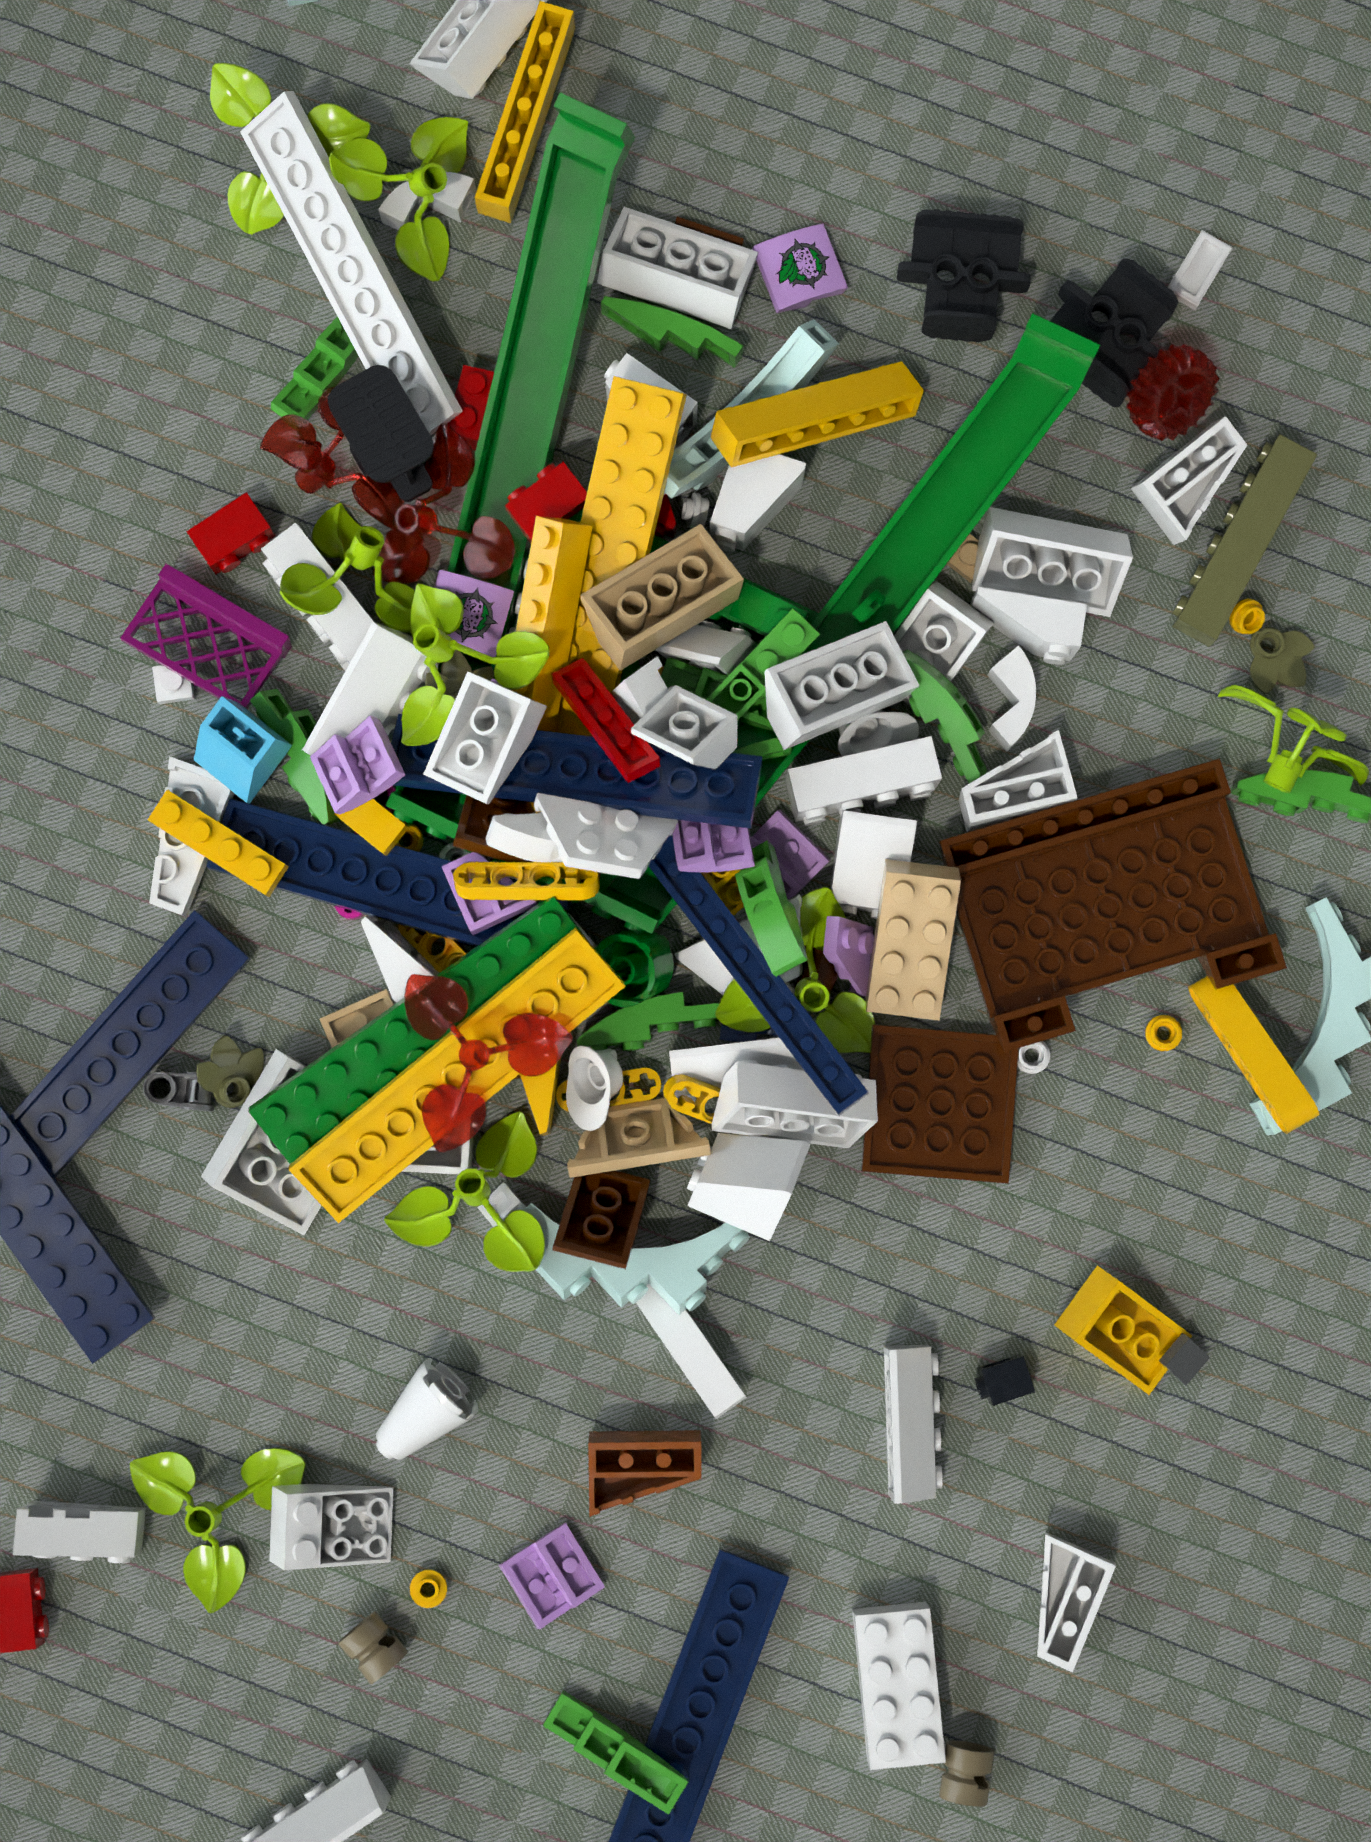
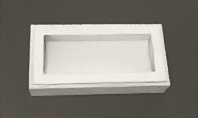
(1199, 269)

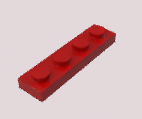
(605, 720)

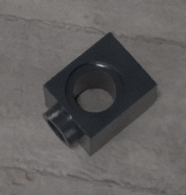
(1004, 1380)

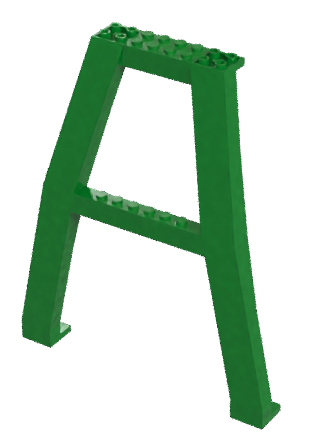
(528, 409)

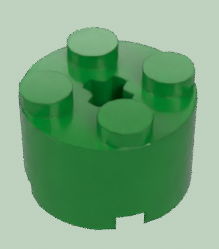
(641, 962)

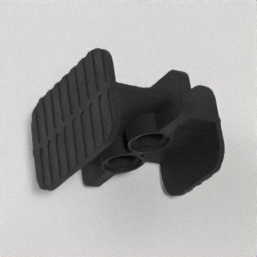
(965, 247)
(1134, 305)
(384, 431)

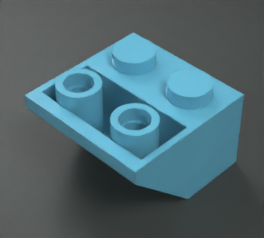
(238, 748)

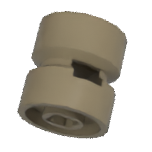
(373, 1647)
(966, 1773)

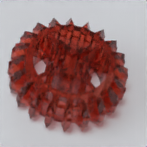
(1172, 392)

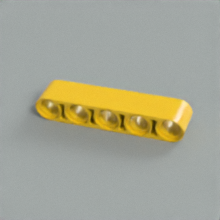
(1255, 1054)

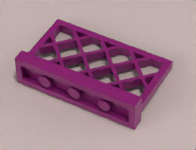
(219, 610)

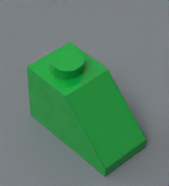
(762, 608)

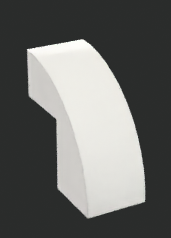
(451, 201)
(1017, 682)

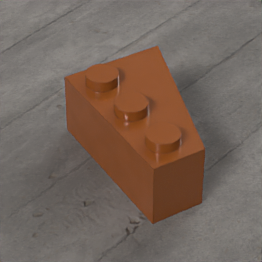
(639, 1464)

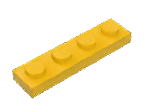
(218, 843)

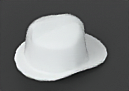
(877, 731)
(591, 1084)

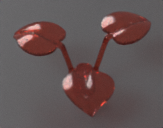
(295, 443)
(489, 545)
(533, 1048)

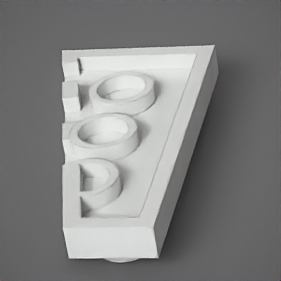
(178, 866)

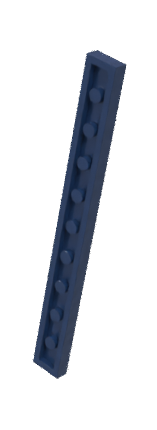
(755, 978)

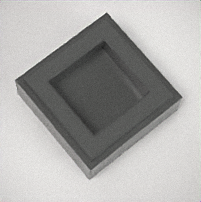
(1184, 1359)

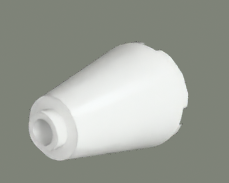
(425, 1411)

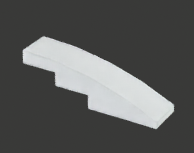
(692, 1353)

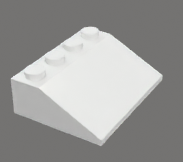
(251, 1165)

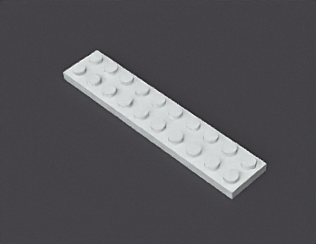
(346, 256)

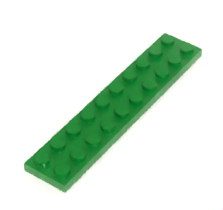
(362, 1064)

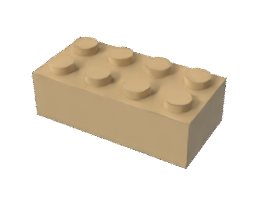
(912, 939)

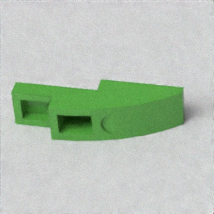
(747, 680)
(958, 722)
(296, 729)
(1323, 789)
(770, 911)
(632, 1024)

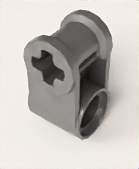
(183, 1091)

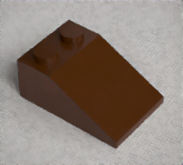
(602, 1217)

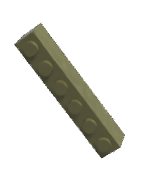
(1243, 540)

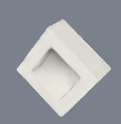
(171, 686)
(504, 1202)

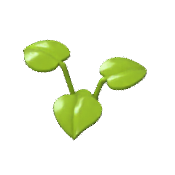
(236, 99)
(442, 148)
(339, 535)
(434, 616)
(1287, 766)
(843, 1021)
(513, 1244)
(163, 1483)

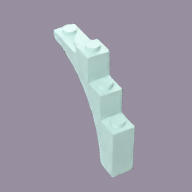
(792, 368)
(1338, 1024)
(670, 1270)

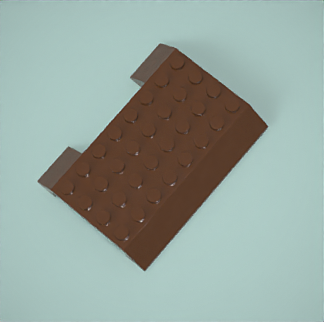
(1105, 897)

